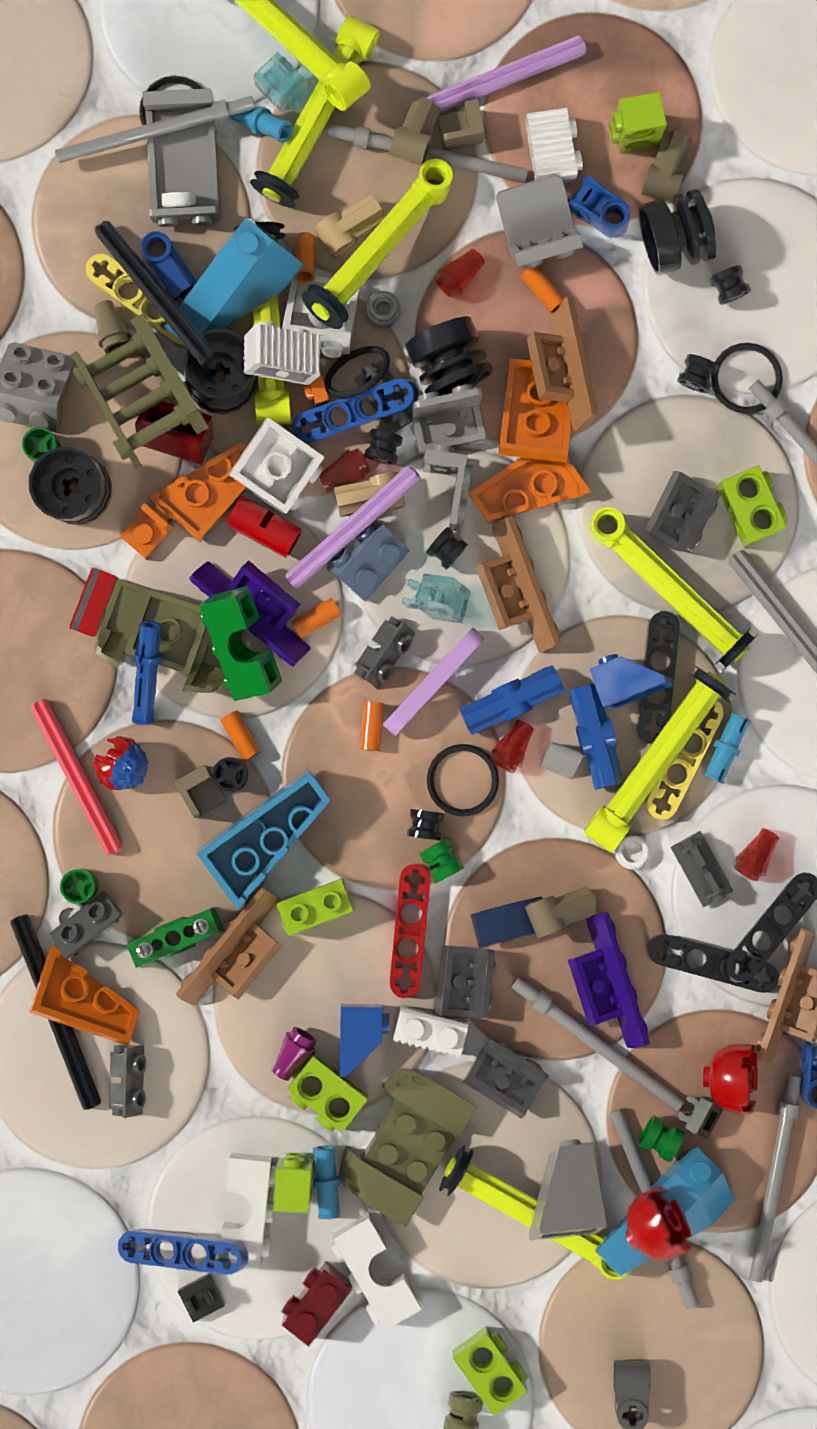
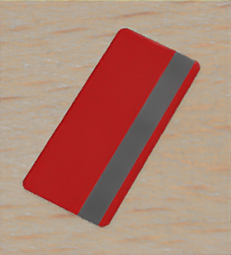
(92, 602)

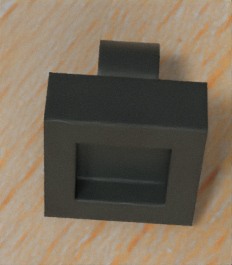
(703, 1117)
(201, 1297)

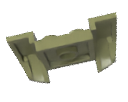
(183, 637)
(406, 1145)

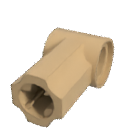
(342, 230)
(354, 495)

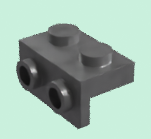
(682, 513)
(465, 982)
(505, 1077)

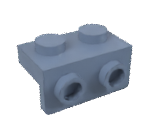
(368, 560)

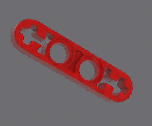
(406, 930)

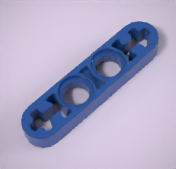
(355, 414)
(182, 1254)

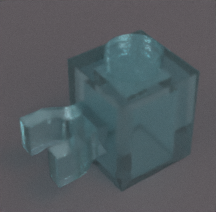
(281, 83)
(439, 597)

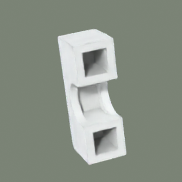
(251, 1178)
(389, 1299)

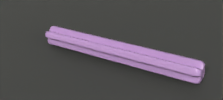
(509, 73)
(353, 526)

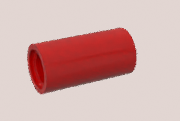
(264, 527)

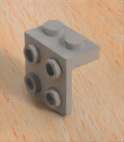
(538, 221)
(33, 385)
(448, 418)
(445, 462)

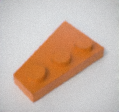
(527, 487)
(204, 495)
(79, 1001)

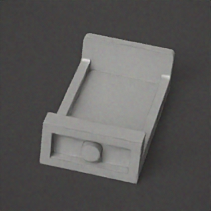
(182, 158)

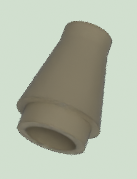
(110, 327)

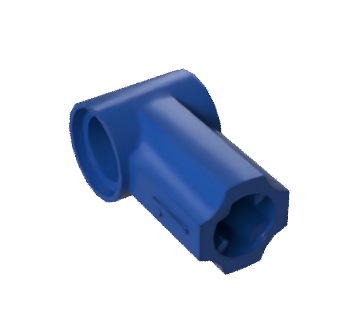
(169, 266)

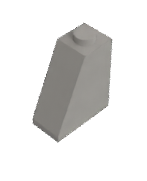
(569, 1194)

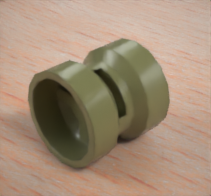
(463, 1410)

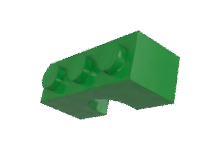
(244, 671)

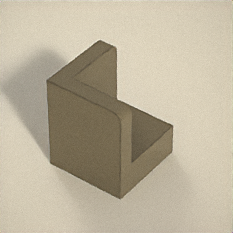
(462, 127)
(200, 791)

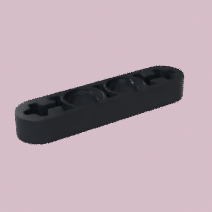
(654, 634)
(775, 930)
(712, 963)

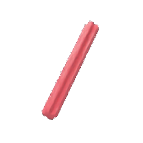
(77, 777)

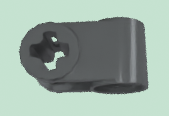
(631, 1388)

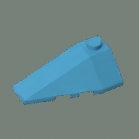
(240, 278)
(698, 1190)

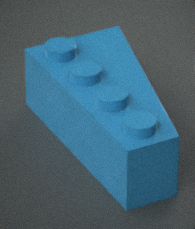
(258, 840)

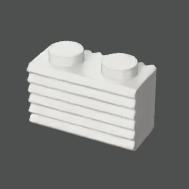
(552, 144)
(282, 353)
(430, 1031)

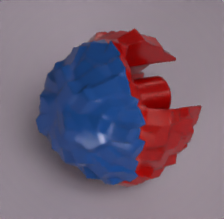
(121, 766)

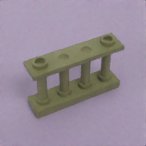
(170, 388)

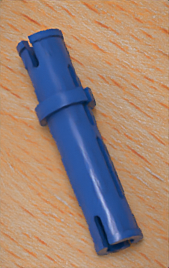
(146, 676)

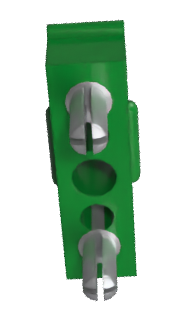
(204, 925)

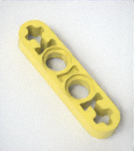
(137, 305)
(690, 762)

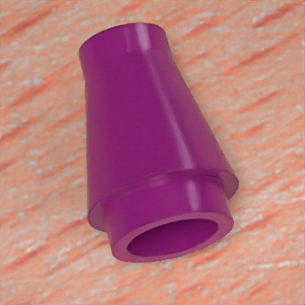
(295, 1050)

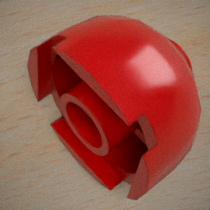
(733, 1078)
(657, 1226)

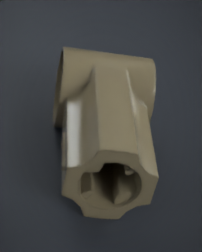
(414, 137)
(665, 175)
(554, 914)

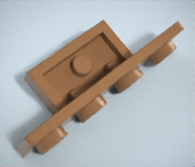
(562, 365)
(515, 589)
(238, 953)
(796, 1003)

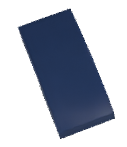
(503, 923)

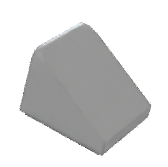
(561, 760)

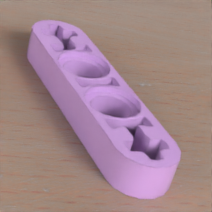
(434, 681)

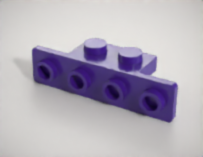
(272, 603)
(605, 983)

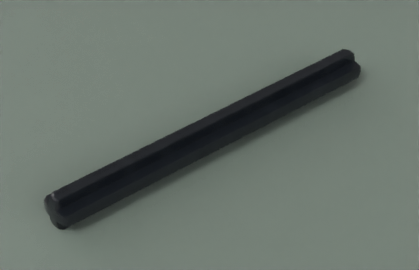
(155, 293)
(63, 1034)

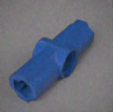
(512, 700)
(596, 737)

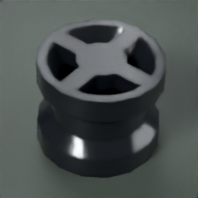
(730, 284)
(697, 373)
(383, 446)
(446, 548)
(226, 777)
(425, 824)

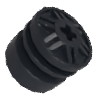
(684, 230)
(447, 353)
(202, 380)
(51, 481)

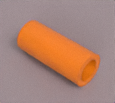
(305, 251)
(542, 287)
(316, 618)
(371, 726)
(240, 735)

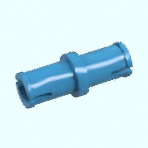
(263, 122)
(727, 748)
(326, 1182)

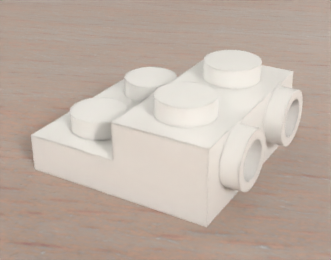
(332, 341)
(277, 467)

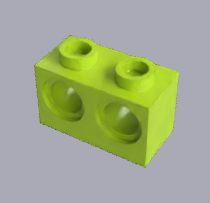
(638, 122)
(743, 509)
(315, 907)
(332, 1087)
(293, 1183)
(483, 1374)

